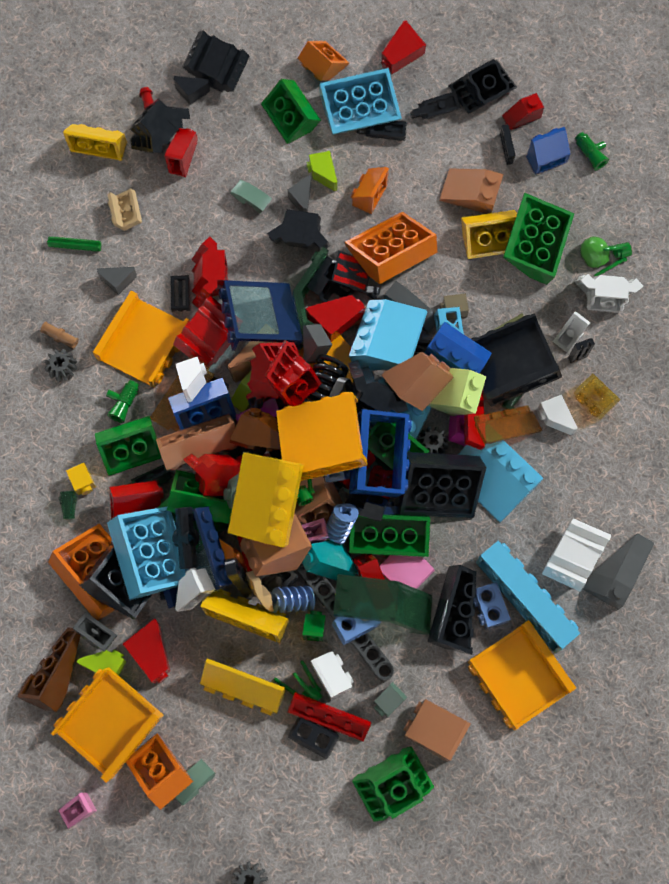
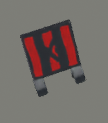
(351, 275)

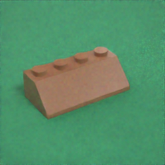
(200, 439)

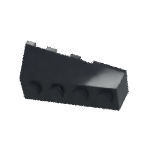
(454, 611)

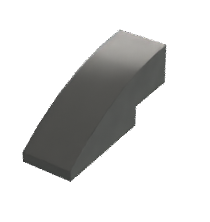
(401, 294)

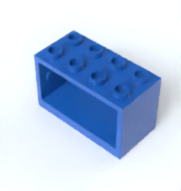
(400, 461)

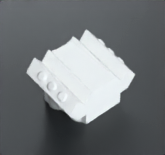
(607, 292)
(576, 554)

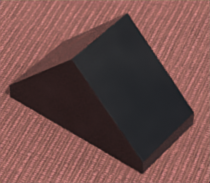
(191, 88)

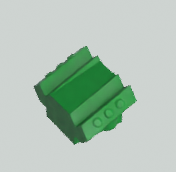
(393, 785)

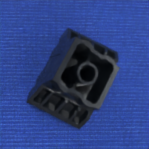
(216, 61)
(482, 86)
(157, 126)
(299, 230)
(374, 391)

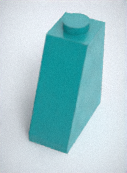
(329, 560)

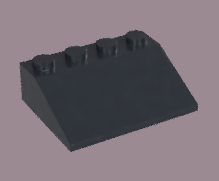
(442, 485)
(108, 586)

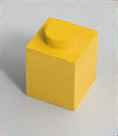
(81, 479)

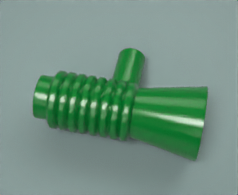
(592, 151)
(124, 401)

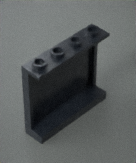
(517, 361)

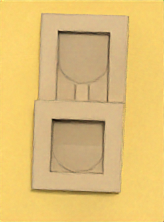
(260, 591)

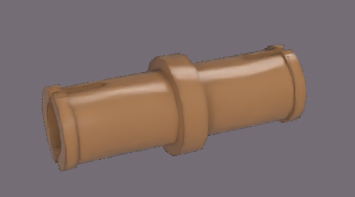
(59, 335)

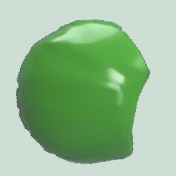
(593, 252)

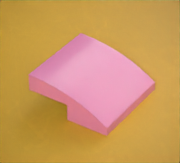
(406, 569)

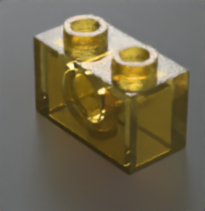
(595, 386)

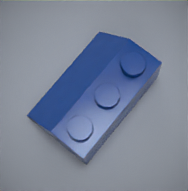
(457, 350)
(208, 404)

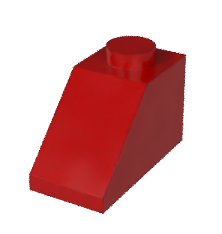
(524, 111)

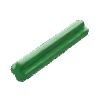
(72, 243)

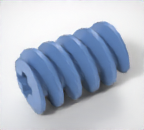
(341, 522)
(293, 599)

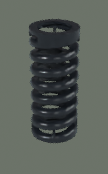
(328, 381)

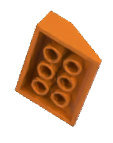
(392, 247)
(76, 560)

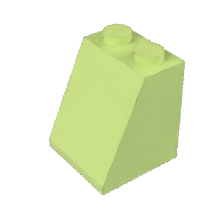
(460, 394)

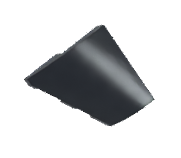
(323, 276)
(369, 505)

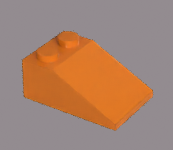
(158, 771)

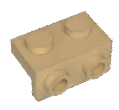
(124, 209)

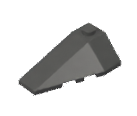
(618, 574)

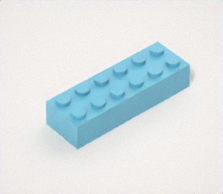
(527, 596)

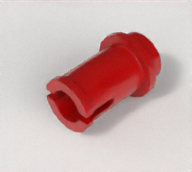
(146, 95)

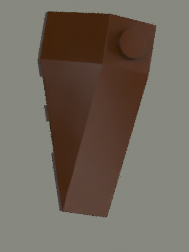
(256, 429)
(51, 682)

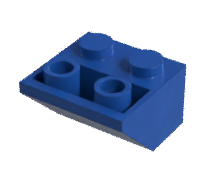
(548, 150)

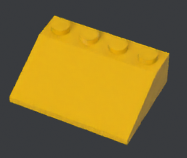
(265, 499)
(245, 616)

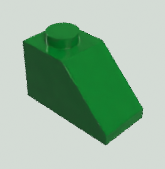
(314, 626)

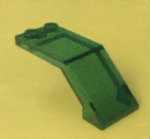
(301, 289)
(383, 602)

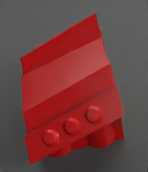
(209, 271)
(205, 334)
(291, 376)
(258, 382)
(213, 471)

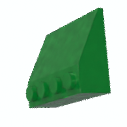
(538, 238)

